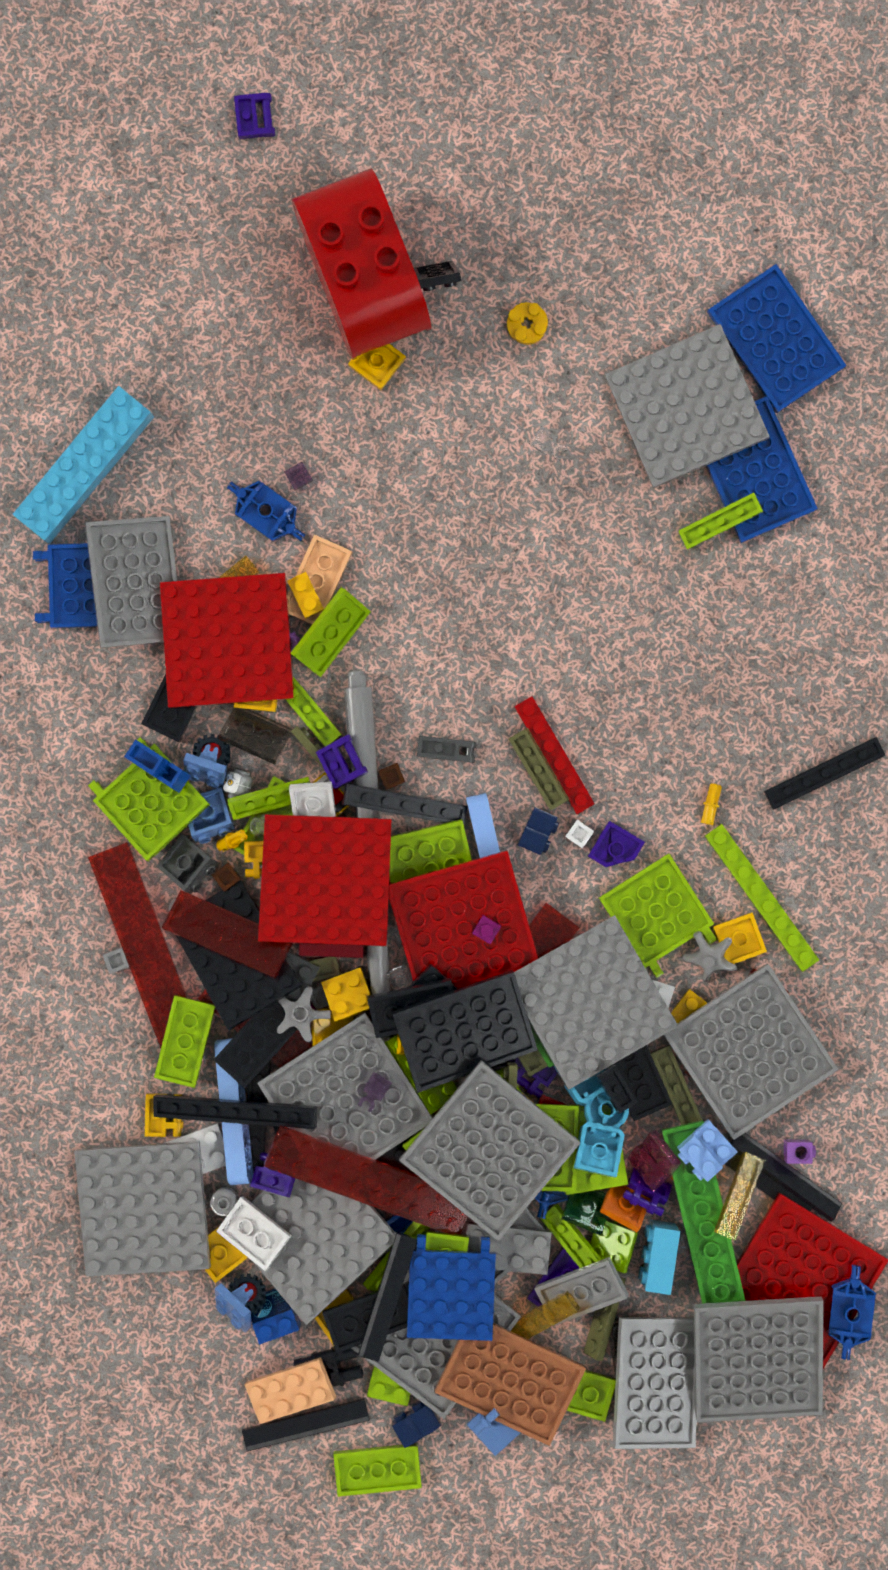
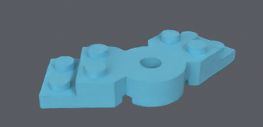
(601, 1135)

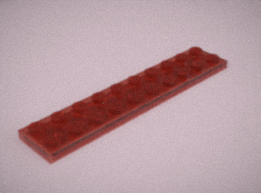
(138, 933)
(362, 1180)

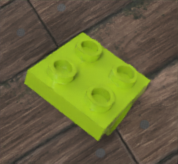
(615, 1242)

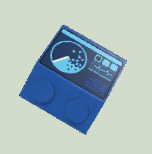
(274, 1319)

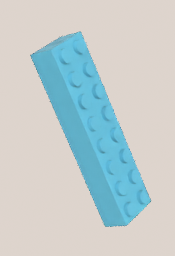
(83, 465)

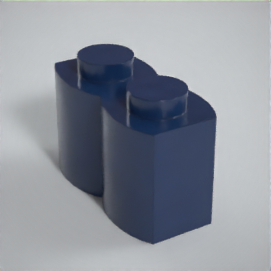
(538, 831)
(415, 1423)

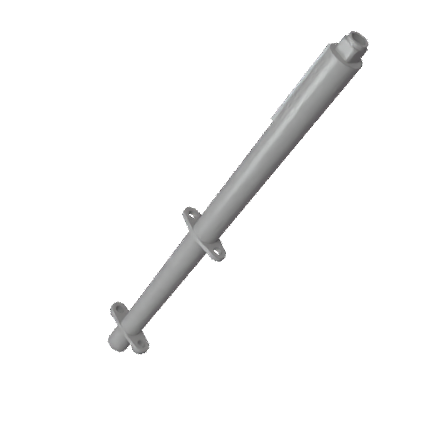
(361, 729)

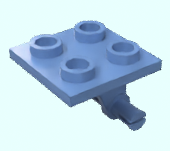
(492, 1433)

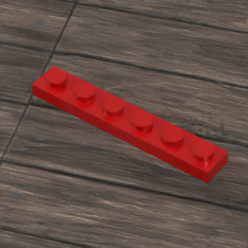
(554, 754)

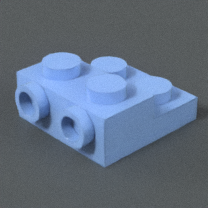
(706, 1151)

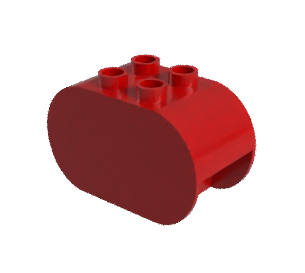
(362, 262)

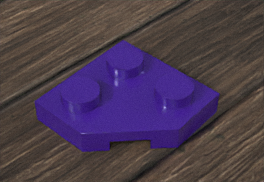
(615, 846)

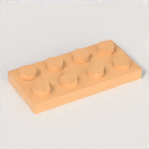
(324, 566)
(290, 1390)

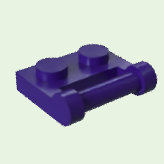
(247, 115)
(335, 764)

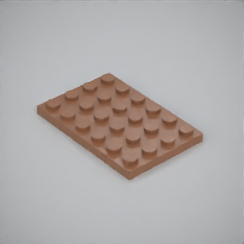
(516, 1378)

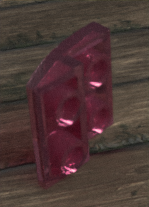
(654, 1160)

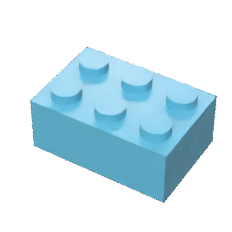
(659, 1256)

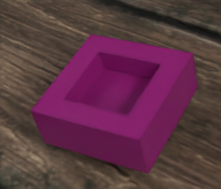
(486, 929)

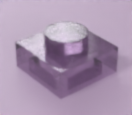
(298, 476)

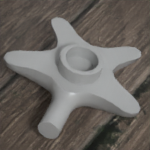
(710, 956)
(301, 1014)

